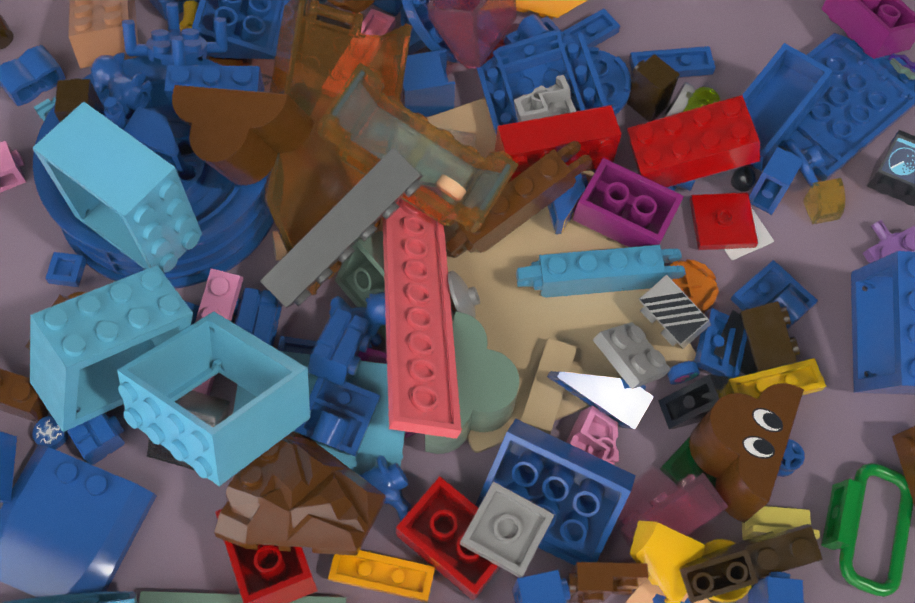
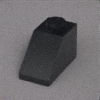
(694, 400)

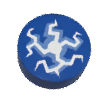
(48, 433)

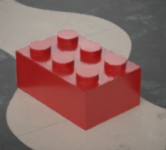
(435, 534)
(270, 574)

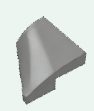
(545, 101)

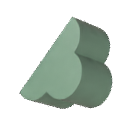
(485, 385)

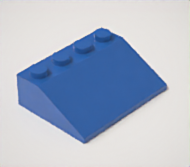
(251, 26)
(567, 482)

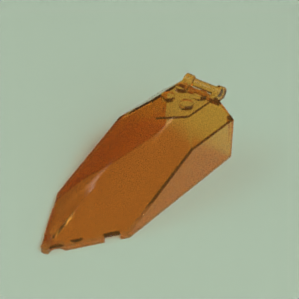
(312, 69)

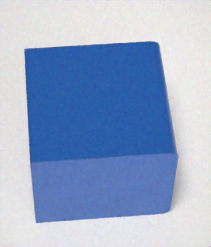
(427, 85)

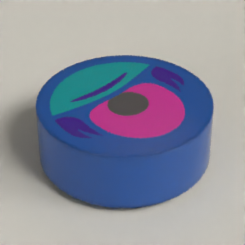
(683, 372)

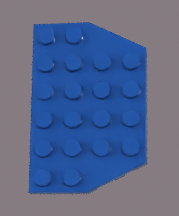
(857, 107)

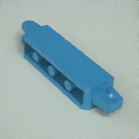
(600, 271)

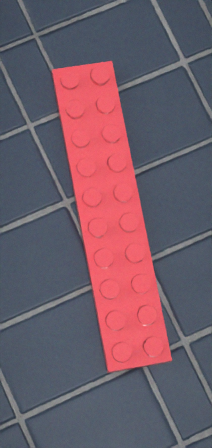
(419, 326)

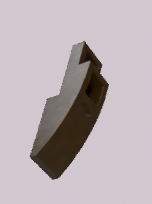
(748, 561)

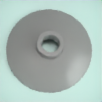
(463, 297)

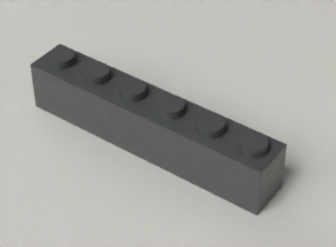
(342, 227)

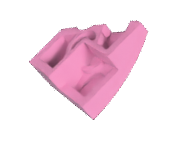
(595, 434)

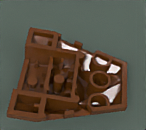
(299, 499)

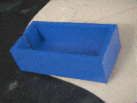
(784, 97)

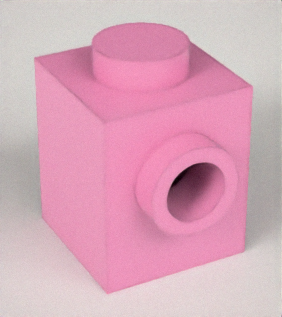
(10, 170)

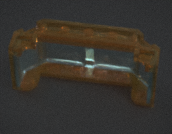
(371, 124)

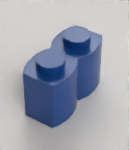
(30, 75)

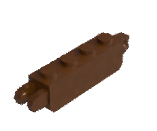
(523, 199)

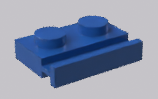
(710, 339)

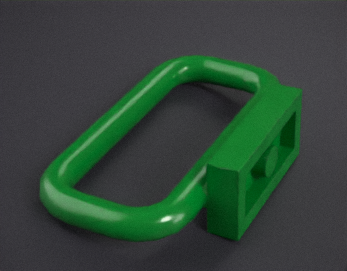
(844, 521)

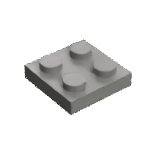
(632, 354)
(507, 529)

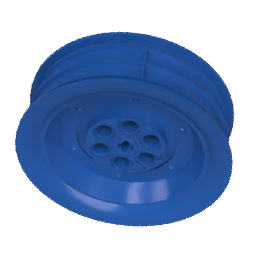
(229, 214)

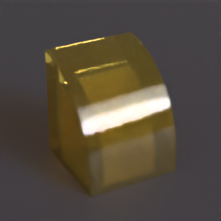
(825, 201)

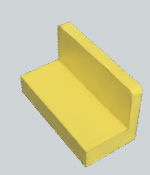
(775, 520)

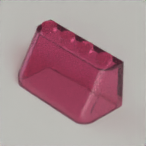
(472, 26)

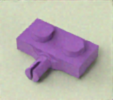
(889, 242)

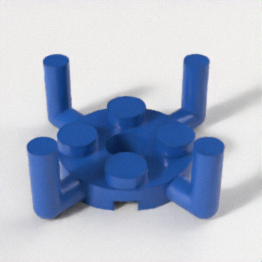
(173, 46)

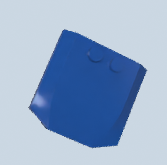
(536, 62)
(68, 525)

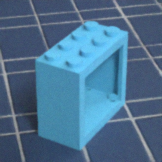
(120, 188)
(92, 336)
(191, 358)

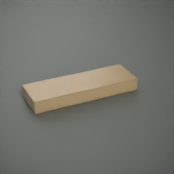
(545, 393)

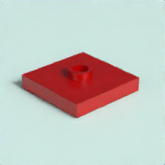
(723, 221)

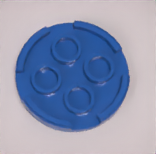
(613, 77)

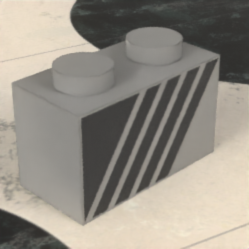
(674, 312)

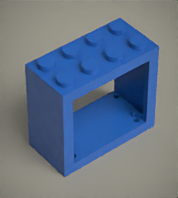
(884, 325)

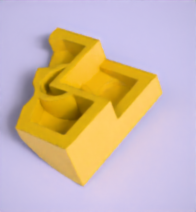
(665, 553)

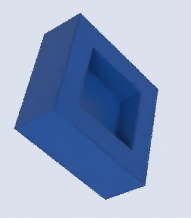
(66, 269)

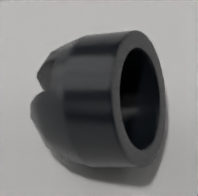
(738, 179)

